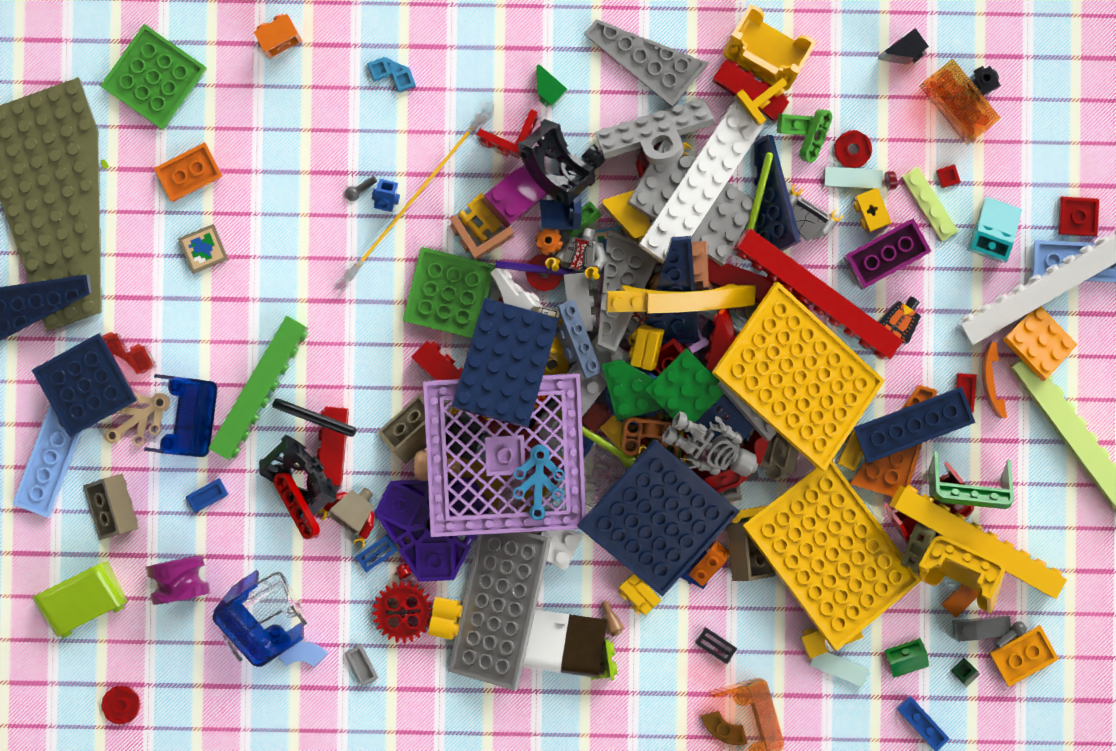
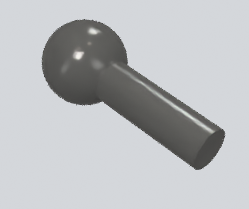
(352, 193)
(1017, 629)

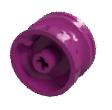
(177, 580)

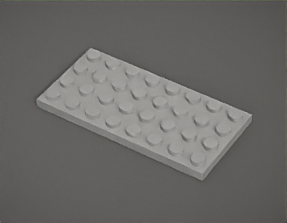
(499, 607)

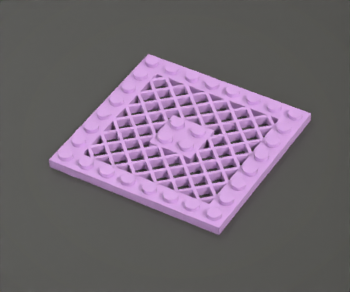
(502, 457)

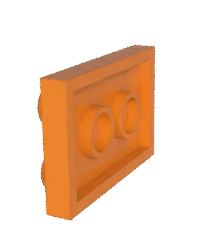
(188, 172)

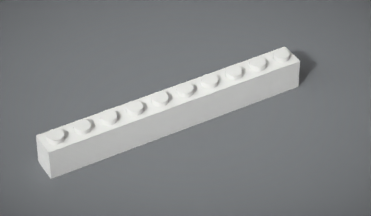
(1040, 289)

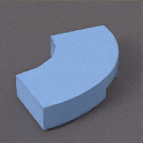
(303, 652)

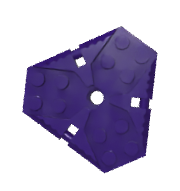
(406, 512)

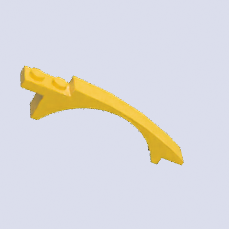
(651, 301)

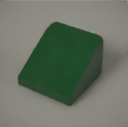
(965, 672)

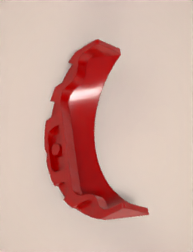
(728, 478)

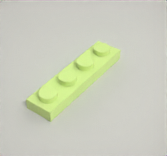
(929, 204)

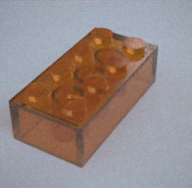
(960, 102)

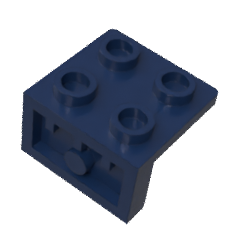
(561, 217)

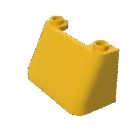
(766, 50)
(965, 566)

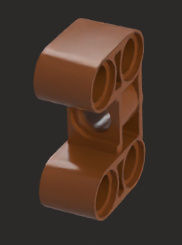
(645, 427)

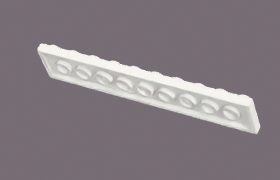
(703, 180)

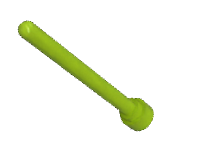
(760, 191)
(625, 459)

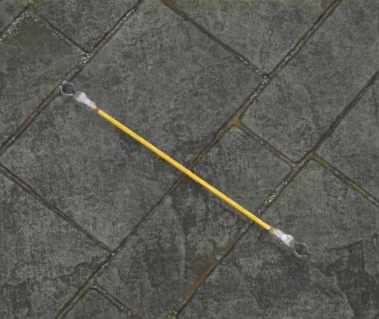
(479, 119)

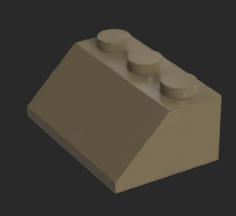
(406, 431)
(111, 506)
(745, 557)

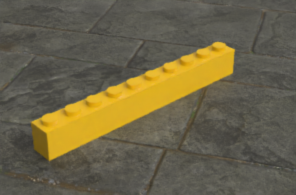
(971, 535)

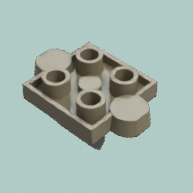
(779, 457)

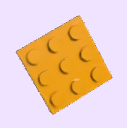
(1040, 342)

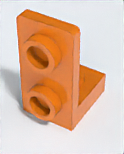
(710, 563)

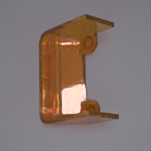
(757, 693)

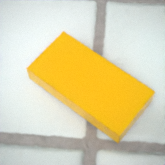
(851, 453)

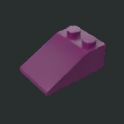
(513, 196)

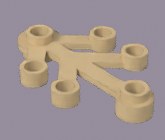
(141, 416)

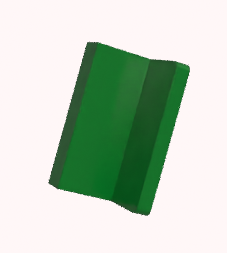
(907, 657)

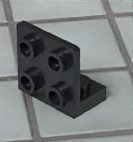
(464, 437)

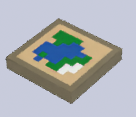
(203, 249)

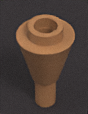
(614, 625)

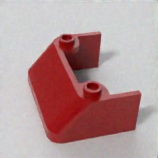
(906, 525)

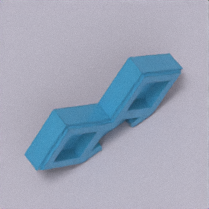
(386, 67)

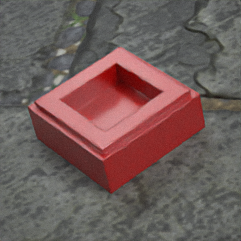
(948, 176)

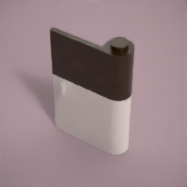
(566, 644)

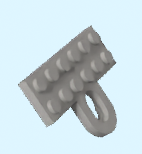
(654, 128)

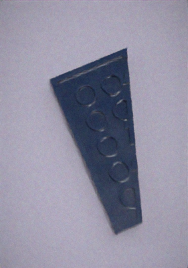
(775, 216)
(677, 276)

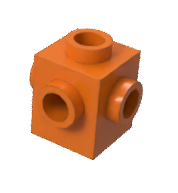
(551, 248)

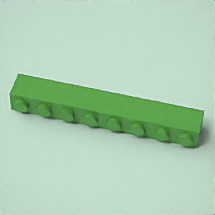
(257, 389)

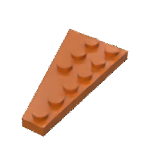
(896, 469)

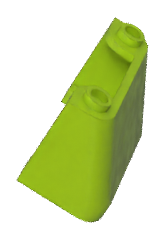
(81, 599)

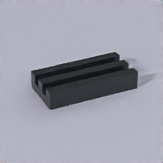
(702, 636)

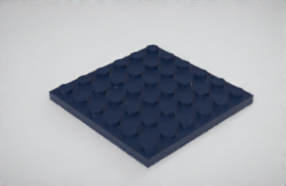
(658, 517)

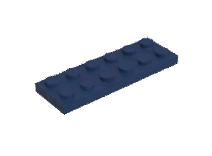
(914, 425)

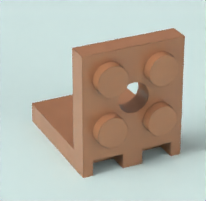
(485, 248)
(700, 265)

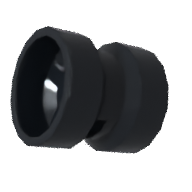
(594, 157)

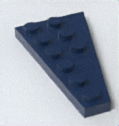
(31, 302)

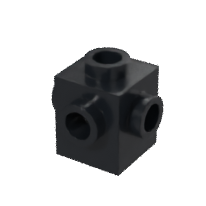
(991, 79)

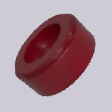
(890, 180)

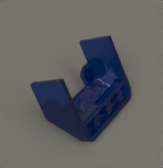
(193, 417)
(245, 631)

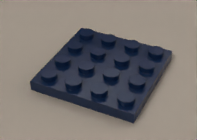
(84, 385)

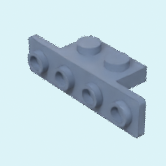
(575, 340)

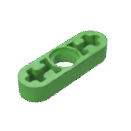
(808, 151)

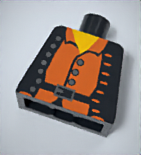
(902, 319)

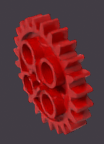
(404, 629)

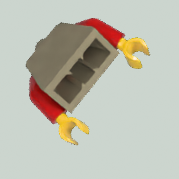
(352, 513)

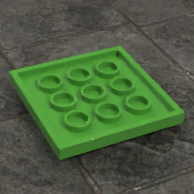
(153, 77)
(448, 292)

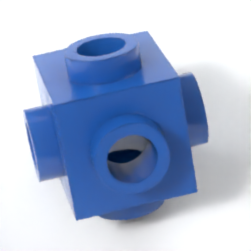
(385, 195)

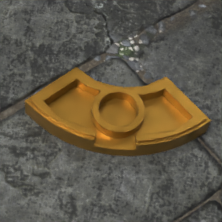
(723, 730)

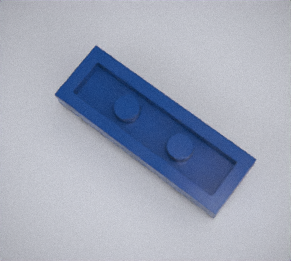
(922, 723)

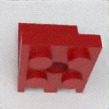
(506, 147)

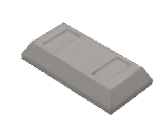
(361, 665)

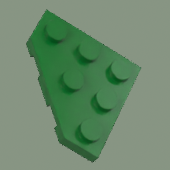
(627, 390)

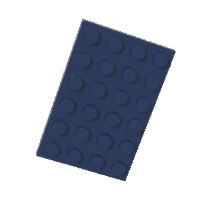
(505, 363)

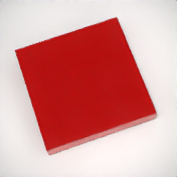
(1078, 216)

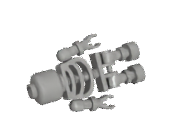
(725, 445)

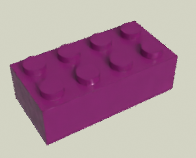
(887, 254)

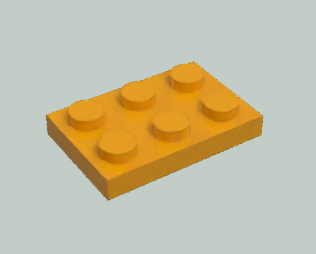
(1024, 656)

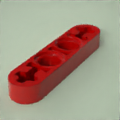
(282, 482)

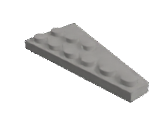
(653, 64)
(627, 266)

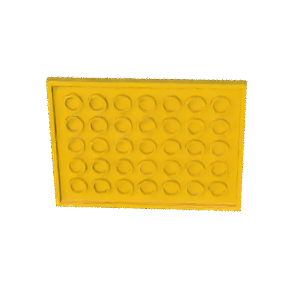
(798, 376)
(831, 554)

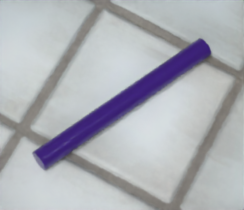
(531, 268)

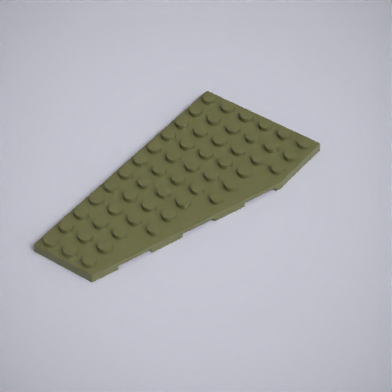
(54, 190)

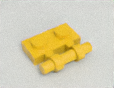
(484, 214)

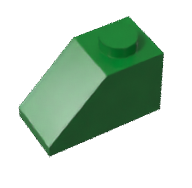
(548, 87)

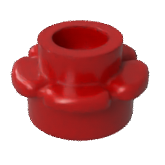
(403, 571)

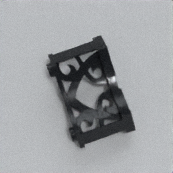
(555, 185)
(294, 453)

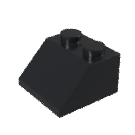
(906, 50)

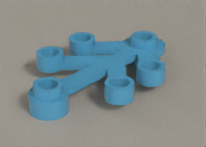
(538, 479)

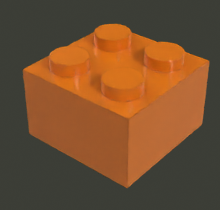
(277, 35)

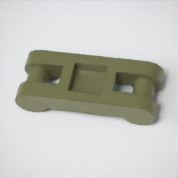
(917, 547)

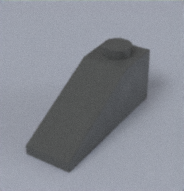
(981, 628)

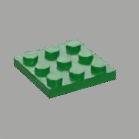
(685, 387)

